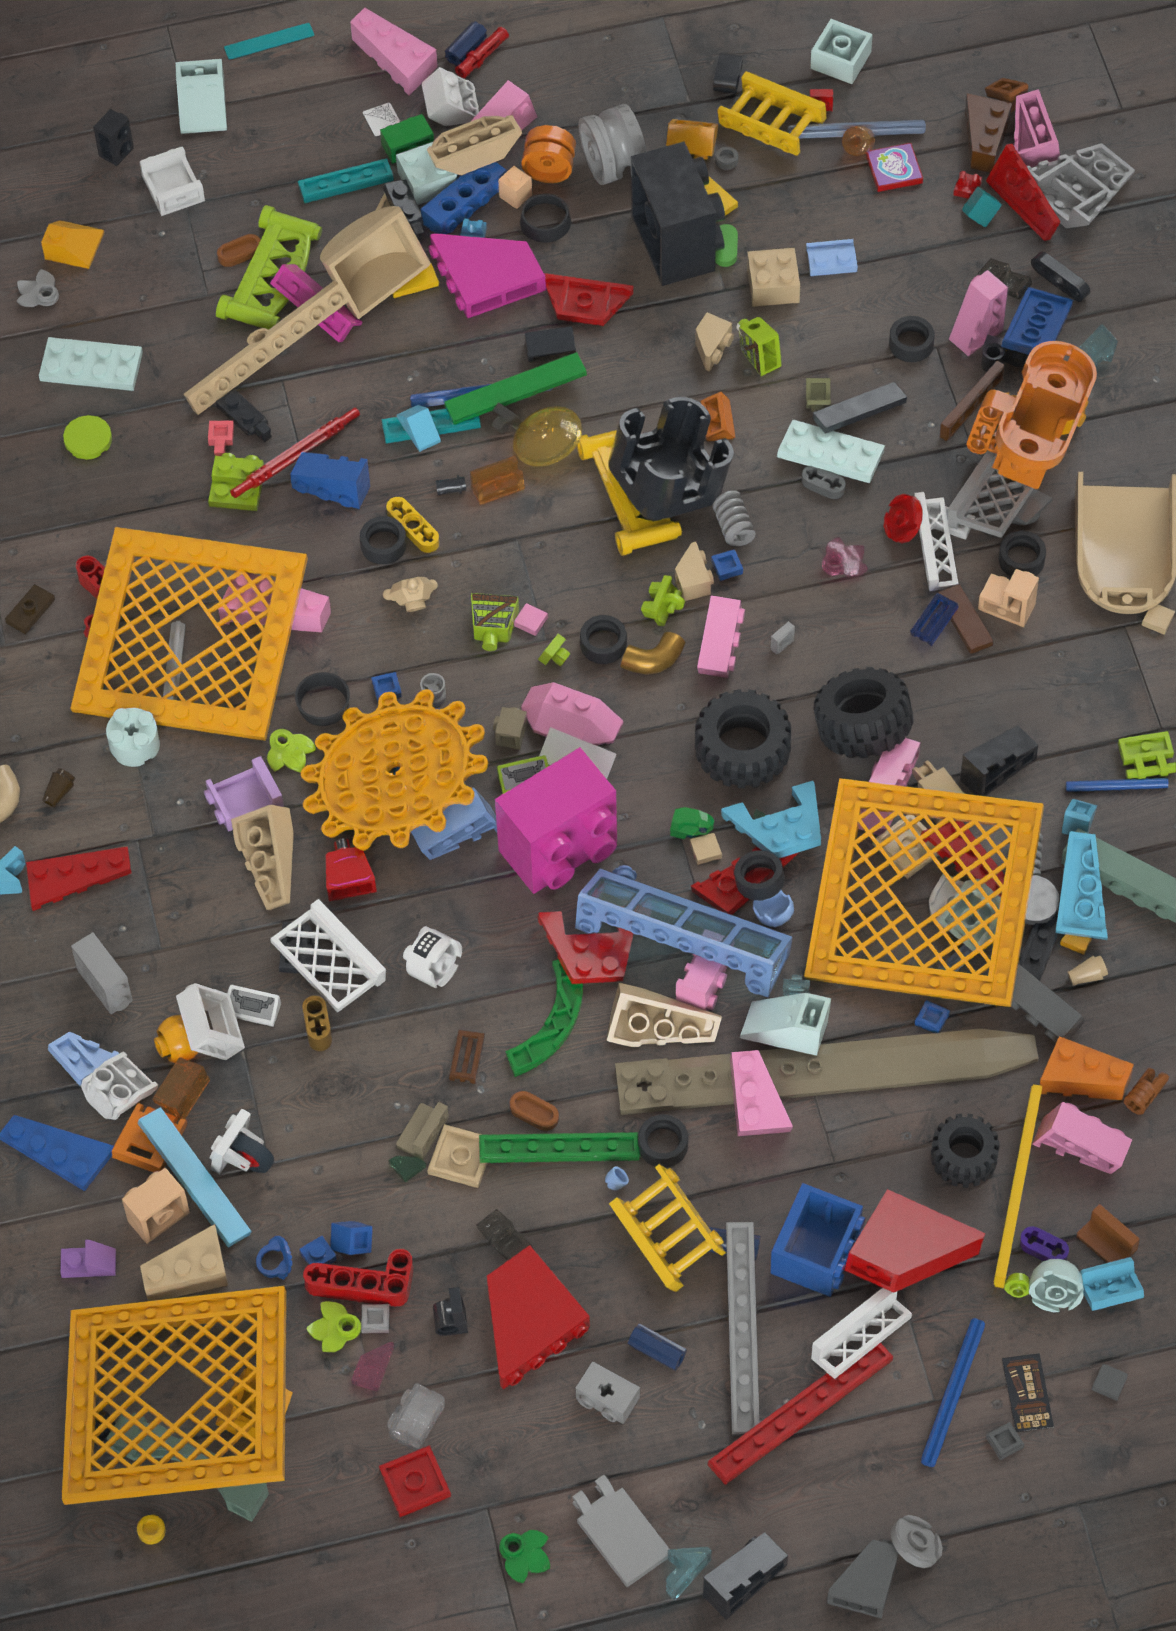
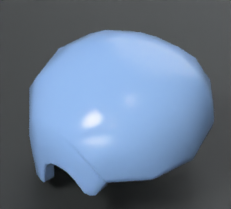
(774, 910)

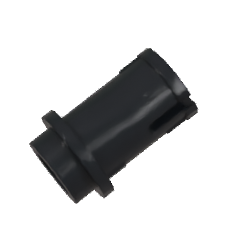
(451, 485)

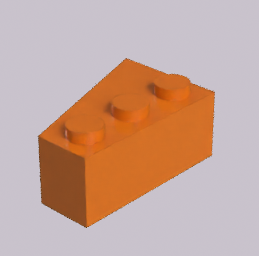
(1085, 1072)

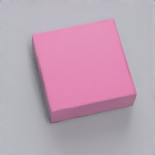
(530, 619)

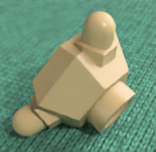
(411, 592)

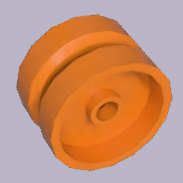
(548, 154)

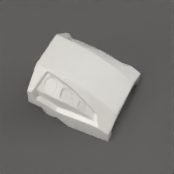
(116, 1086)

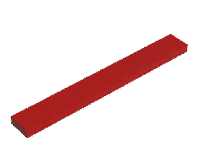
(795, 1415)

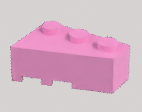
(1033, 130)
(980, 313)
(755, 1097)

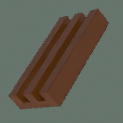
(463, 1075)

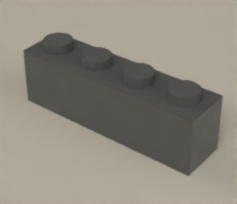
(1044, 1006)

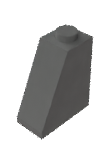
(867, 1580)

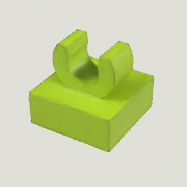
(555, 652)

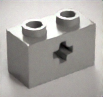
(599, 1382)

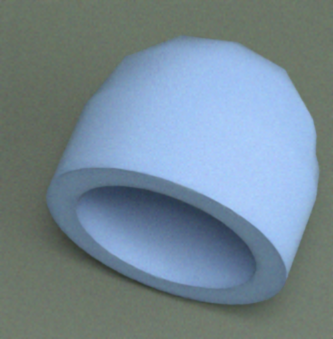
(616, 1178)

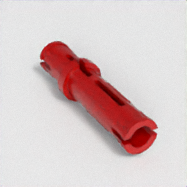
(475, 58)

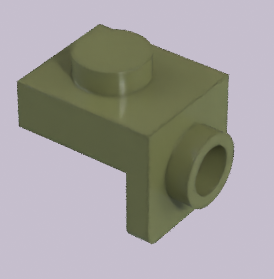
(817, 393)

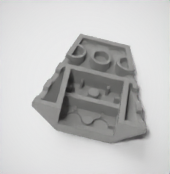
(1081, 183)

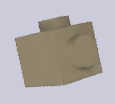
(510, 727)

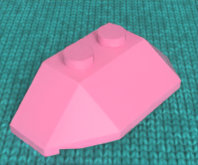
(570, 713)

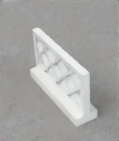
(341, 938)

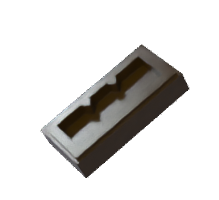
(30, 609)

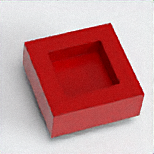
(823, 95)

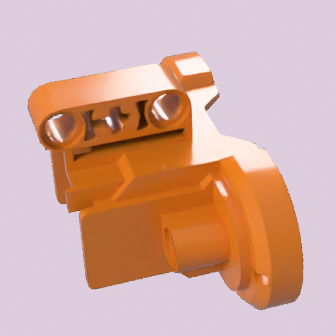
(1035, 419)

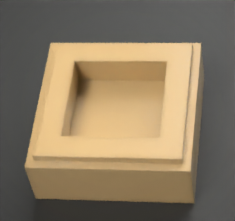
(1158, 619)
(705, 848)

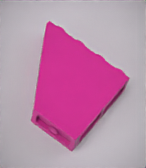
(486, 271)

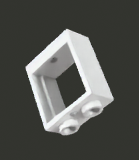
(225, 1037)

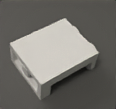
(171, 181)

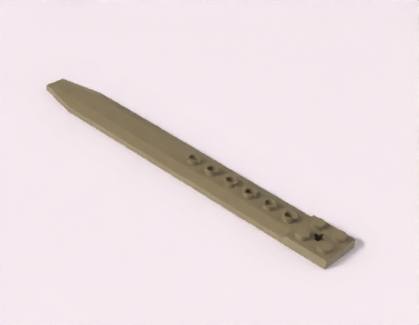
(834, 1070)

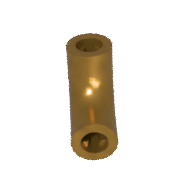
(654, 659)

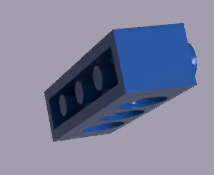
(462, 198)

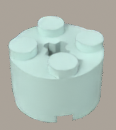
(132, 736)

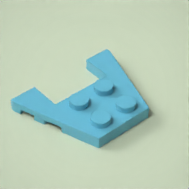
(783, 831)

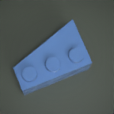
(461, 824)

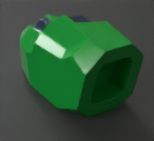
(690, 823)

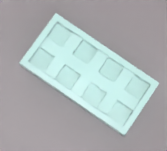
(90, 363)
(831, 451)

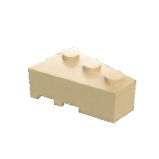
(186, 1268)

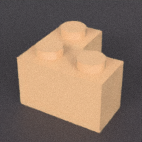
(1010, 598)

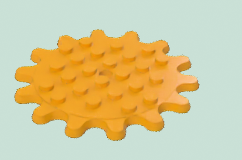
(358, 763)

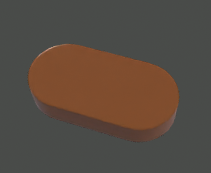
(238, 250)
(534, 1111)

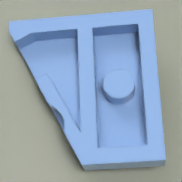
(78, 1055)

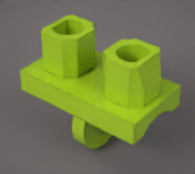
(666, 601)

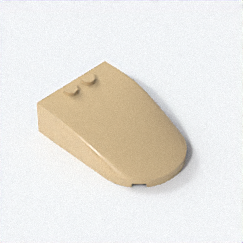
(1125, 544)

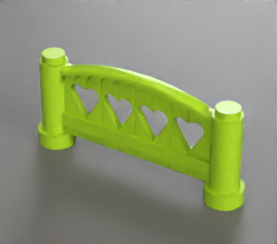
(279, 228)

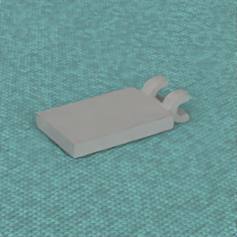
(620, 1532)

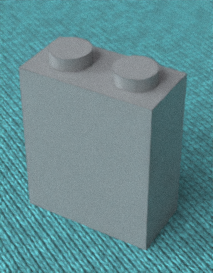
(102, 973)

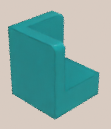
(981, 207)

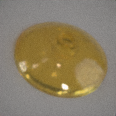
(547, 436)

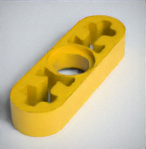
(415, 534)

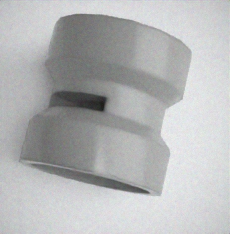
(437, 685)

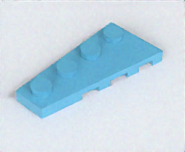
(1081, 898)

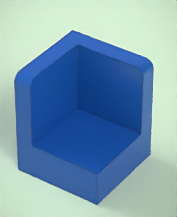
(351, 1237)

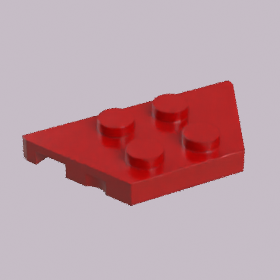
(586, 299)

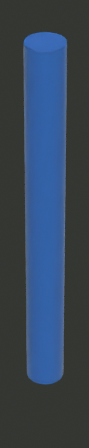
(1125, 784)

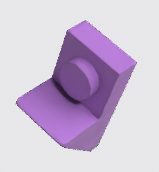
(88, 1261)

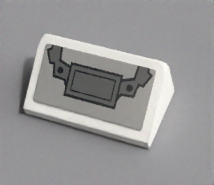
(254, 1005)

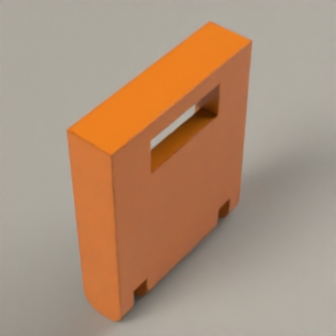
(134, 1136)

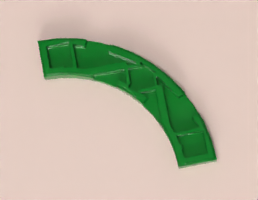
(555, 1029)

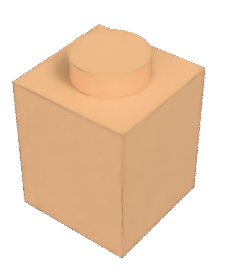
(515, 187)

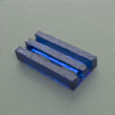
(924, 636)

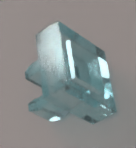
(795, 985)

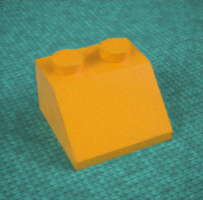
(698, 136)

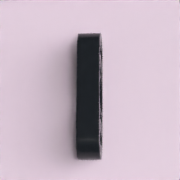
(1060, 276)

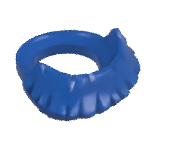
(278, 1244)

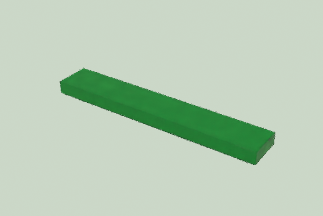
(515, 388)
(558, 1147)

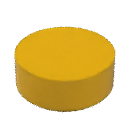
(151, 1529)

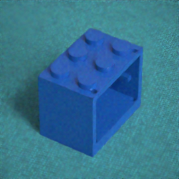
(817, 1240)

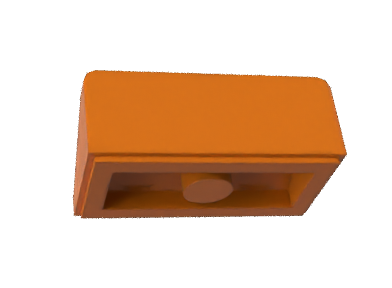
(721, 421)

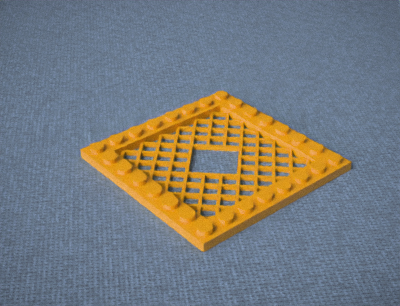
(130, 543)
(924, 803)
(93, 1325)

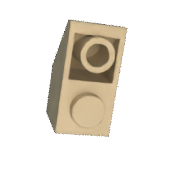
(711, 339)
(691, 574)

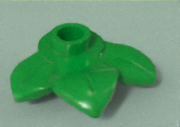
(528, 1556)

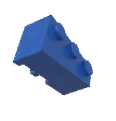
(332, 479)

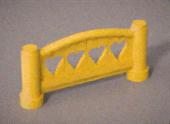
(636, 531)

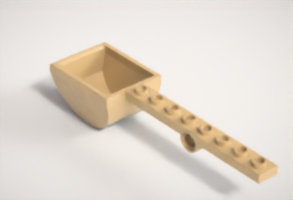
(366, 267)

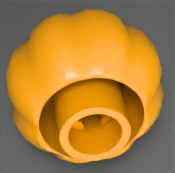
(173, 1040)

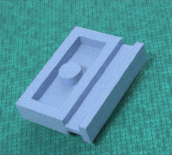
(831, 257)

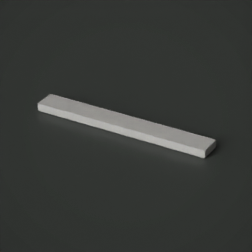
(742, 1327)

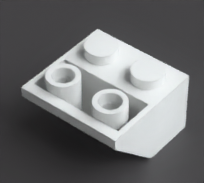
(449, 98)

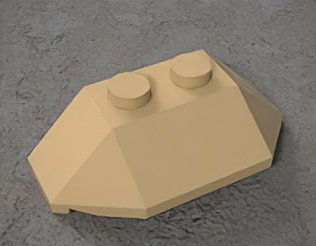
(474, 144)

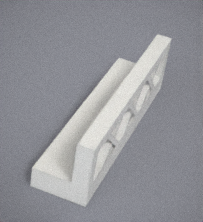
(927, 544)
(855, 1323)

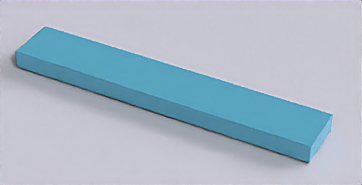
(194, 1177)

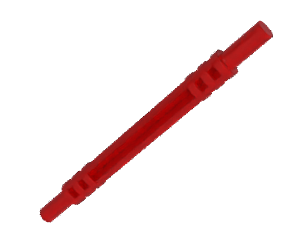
(292, 454)

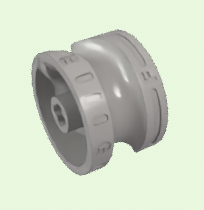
(610, 142)

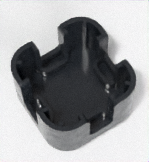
(668, 467)

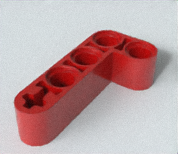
(359, 1278)

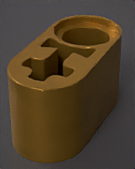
(318, 1020)

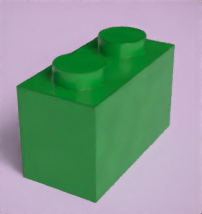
(405, 136)

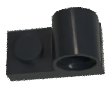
(994, 352)
(450, 1314)

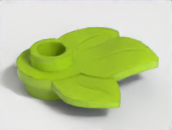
(291, 753)
(330, 1327)

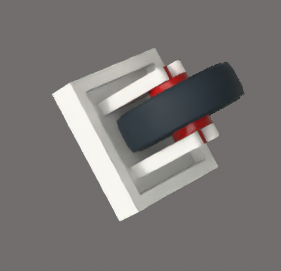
(240, 1147)

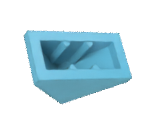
(419, 427)
(1078, 815)

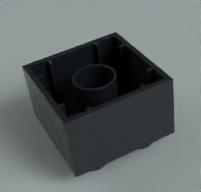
(676, 212)

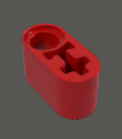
(91, 579)

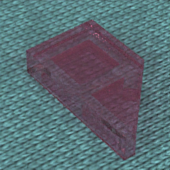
(372, 1367)

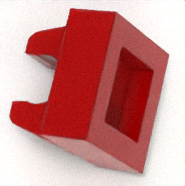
(967, 184)

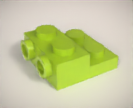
(228, 474)

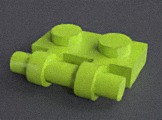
(1144, 749)

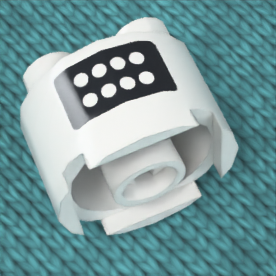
(432, 957)

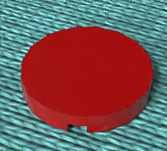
(903, 518)

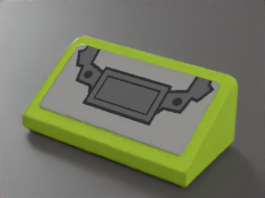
(517, 772)

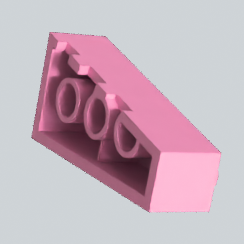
(310, 613)
(892, 769)

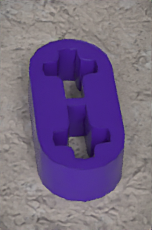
(1044, 1244)

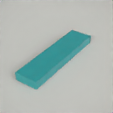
(345, 180)
(395, 432)

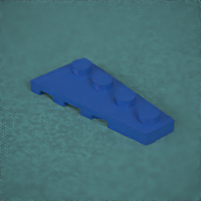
(60, 1151)

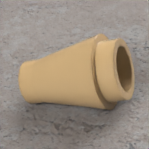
(1088, 971)

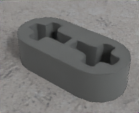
(823, 482)

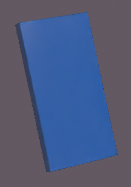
(1036, 320)

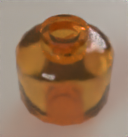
(851, 143)

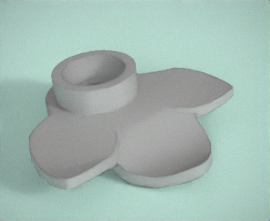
(35, 292)

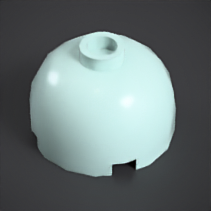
(1056, 1285)

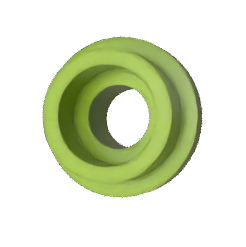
(1017, 1285)

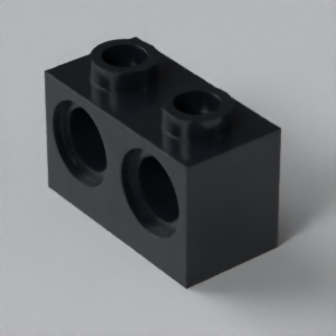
(113, 137)

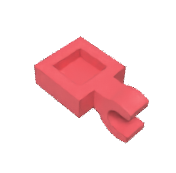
(220, 435)

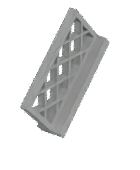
(978, 487)

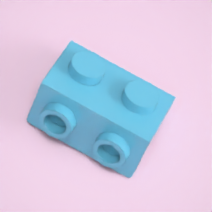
(1111, 1284)

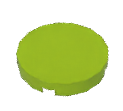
(87, 437)

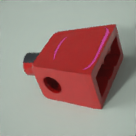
(348, 872)

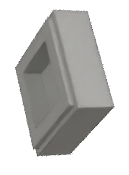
(782, 638)
(375, 1318)

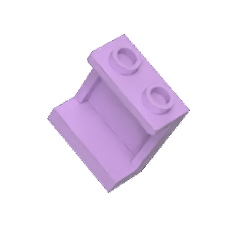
(243, 793)

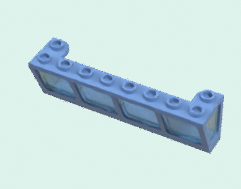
(685, 926)

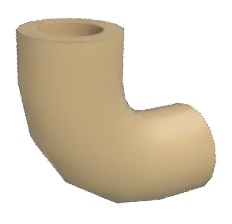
(8, 792)

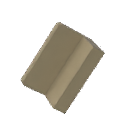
(423, 1129)

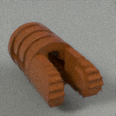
(1144, 1091)

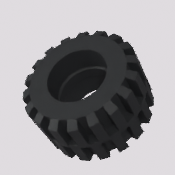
(965, 1131)

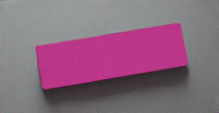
(300, 287)

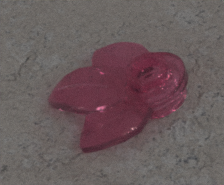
(846, 557)

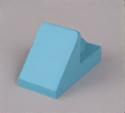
(11, 865)

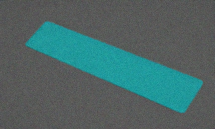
(269, 41)

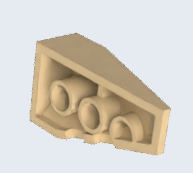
(267, 845)
(651, 1018)

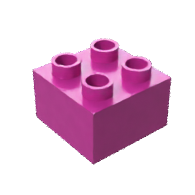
(557, 821)

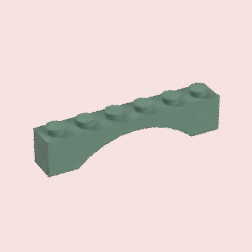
(241, 1499)

